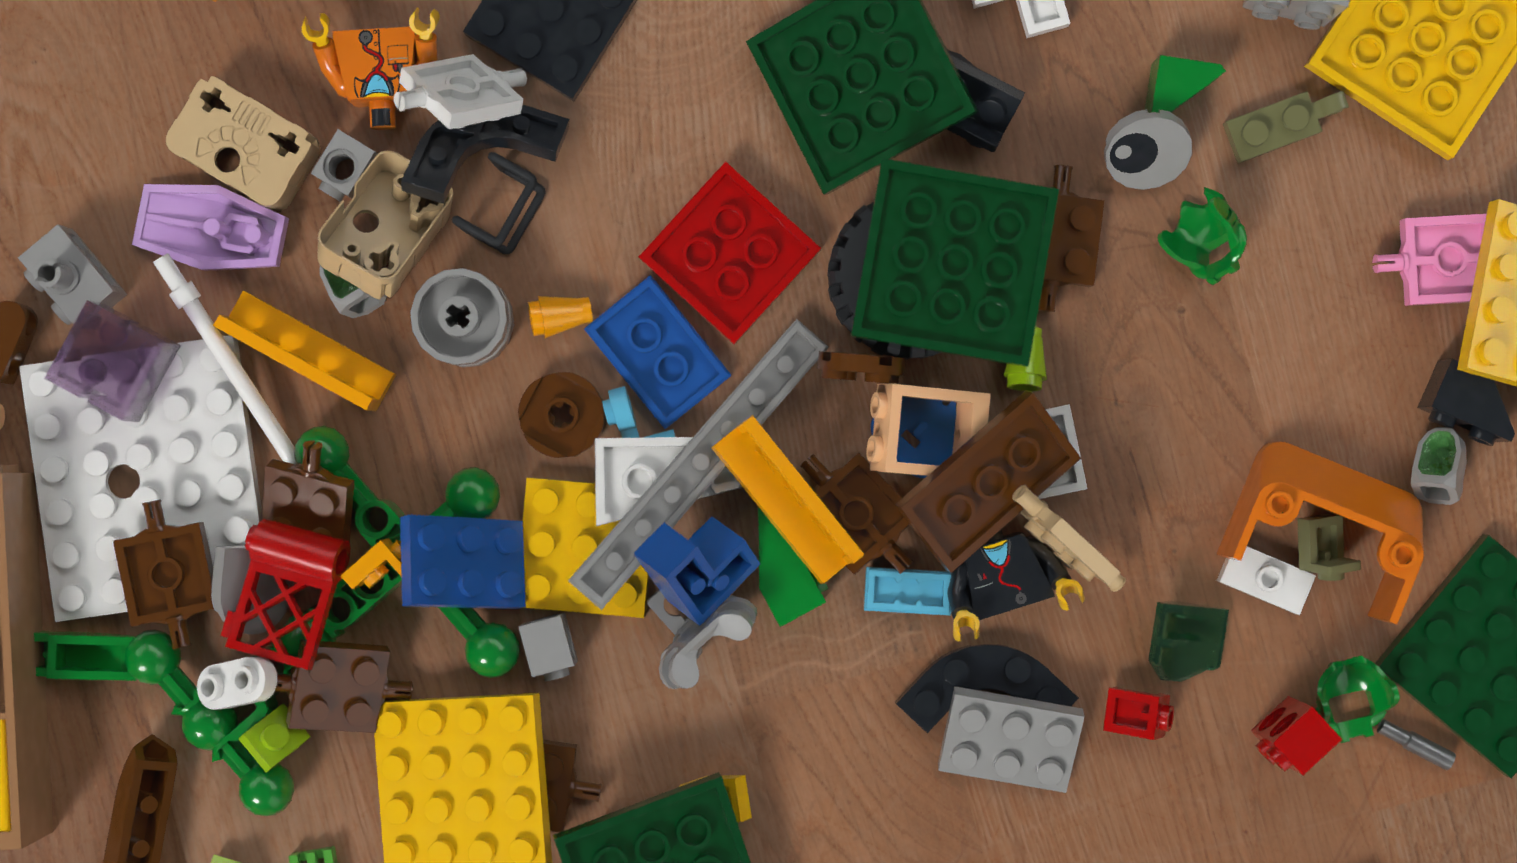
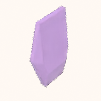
(209, 227)

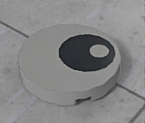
(1147, 149)

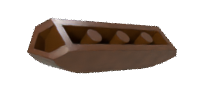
(142, 804)

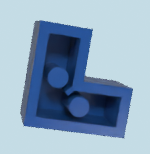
(698, 571)

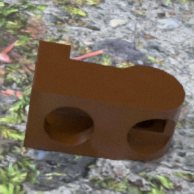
(17, 331)

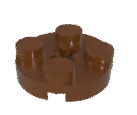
(846, 365)
(539, 425)

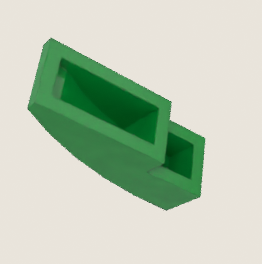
(83, 655)

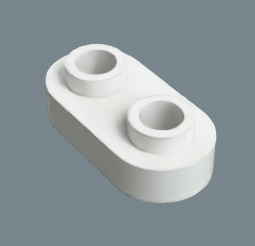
(237, 683)

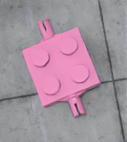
(1436, 258)

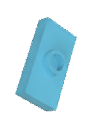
(907, 592)

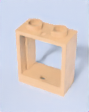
(885, 408)

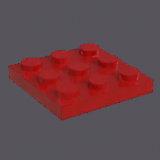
(729, 253)

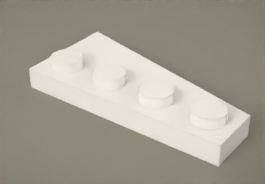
(631, 466)

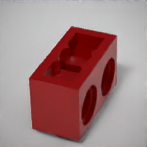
(1294, 736)

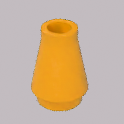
(558, 314)

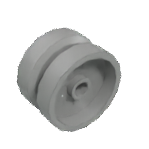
(437, 313)

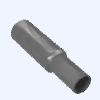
(1418, 744)

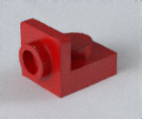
(1138, 713)

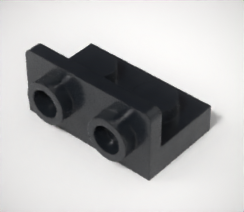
(995, 106)

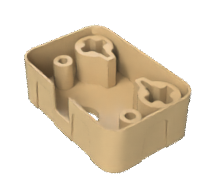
(265, 168)
(398, 239)

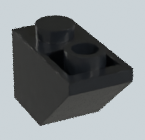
(1466, 401)

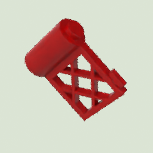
(297, 557)

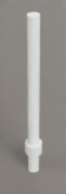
(186, 296)

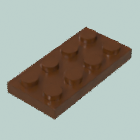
(973, 488)

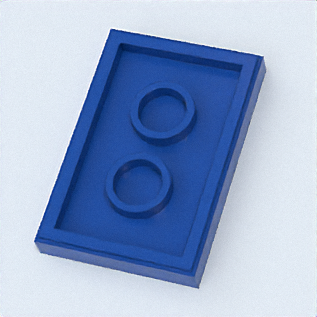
(657, 352)

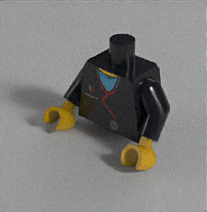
(1004, 577)

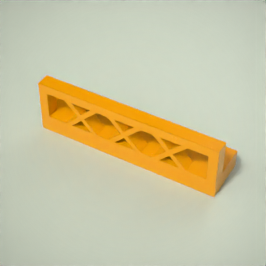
(307, 351)
(787, 500)

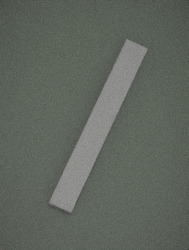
(696, 464)

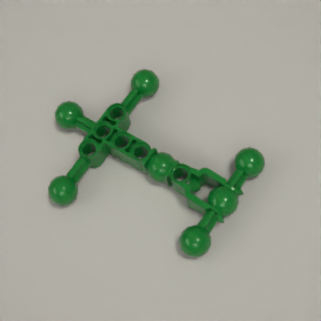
(489, 647)

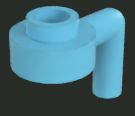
(620, 412)

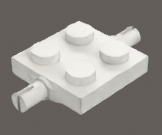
(461, 91)

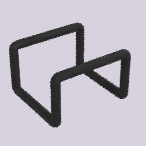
(530, 182)

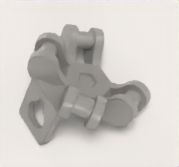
(678, 661)

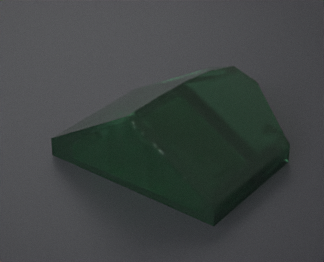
(1186, 639)

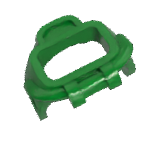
(1203, 230)
(1352, 676)

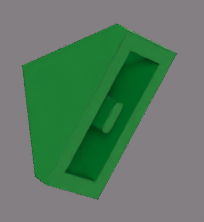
(1178, 80)

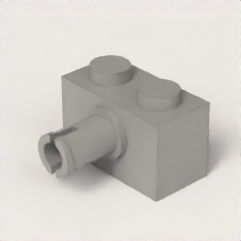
(69, 273)

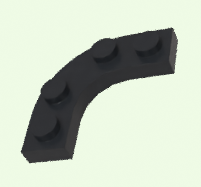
(445, 150)
(977, 669)

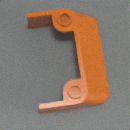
(1289, 475)

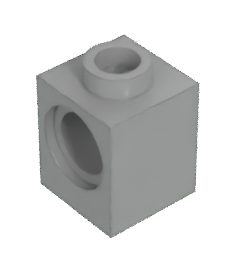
(339, 149)
(548, 646)

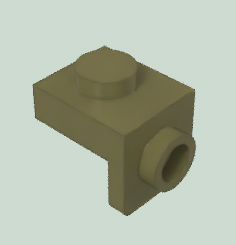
(1323, 547)

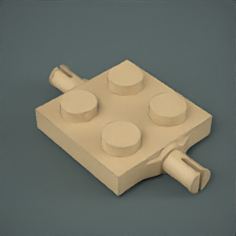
(1066, 541)

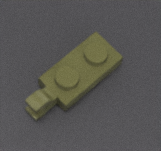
(1280, 124)

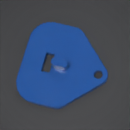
(931, 425)

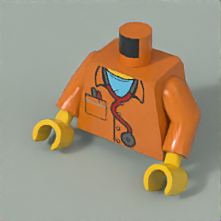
(368, 62)

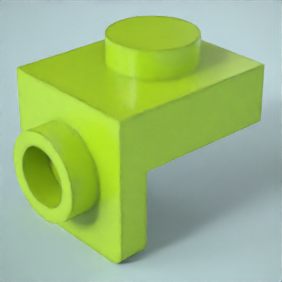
(272, 739)

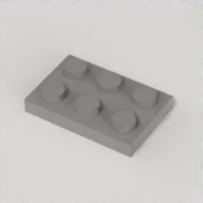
(1010, 739)

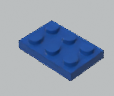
(462, 562)

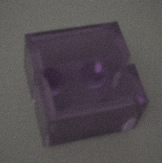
(112, 357)

